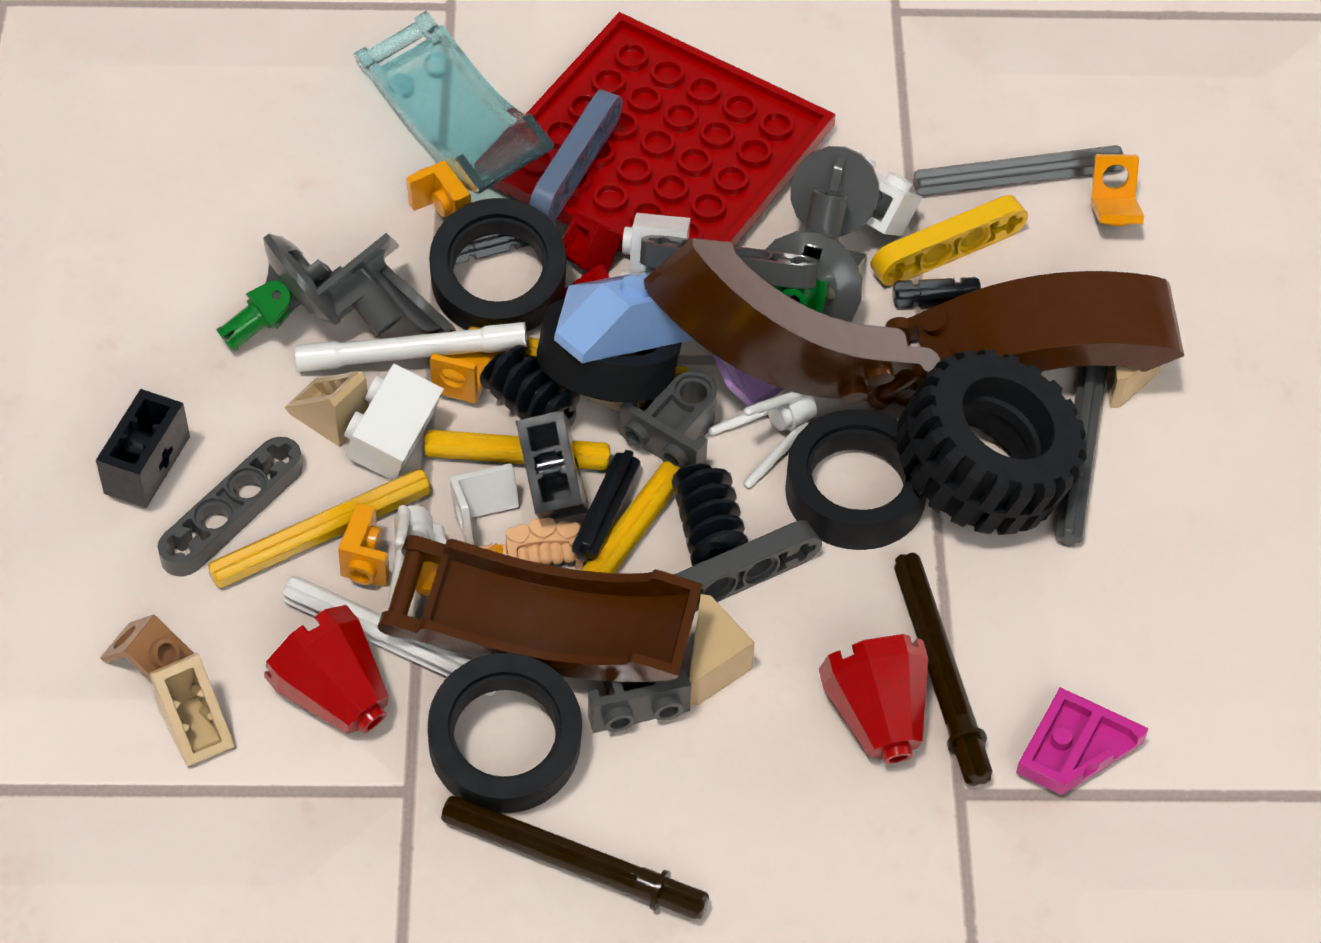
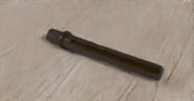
(964, 735)
(593, 864)

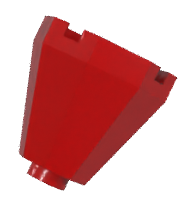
(331, 672)
(881, 694)

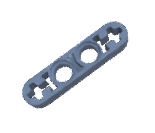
(576, 154)

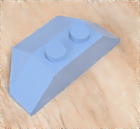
(613, 319)

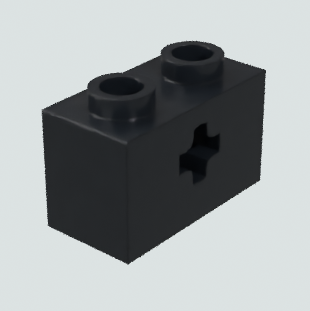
(143, 448)
(552, 466)

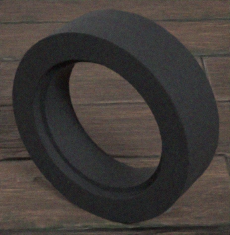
(491, 218)
(606, 379)
(837, 524)
(516, 674)

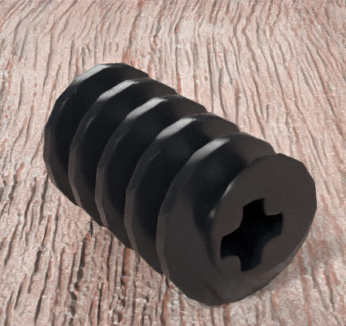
(525, 386)
(708, 511)

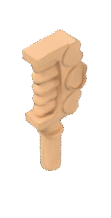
(542, 542)

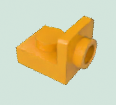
(437, 186)
(360, 547)

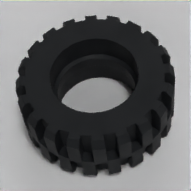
(968, 476)

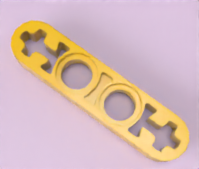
(949, 240)

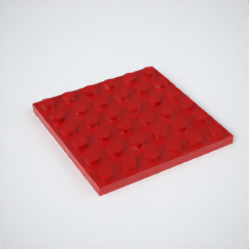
(688, 137)

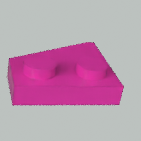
(1077, 742)

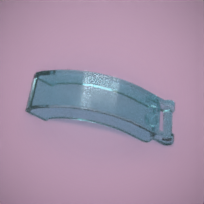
(452, 106)

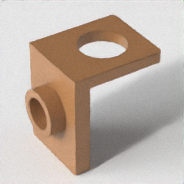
(147, 645)

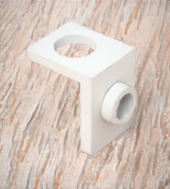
(482, 494)

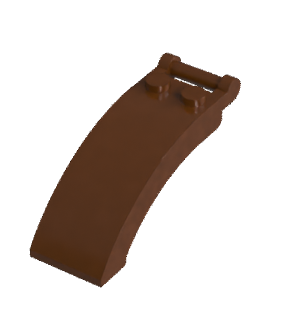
(1056, 322)
(777, 338)
(565, 617)

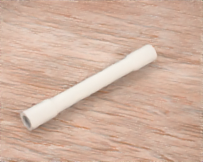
(337, 354)

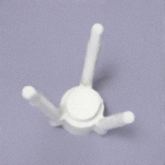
(785, 411)
(412, 521)

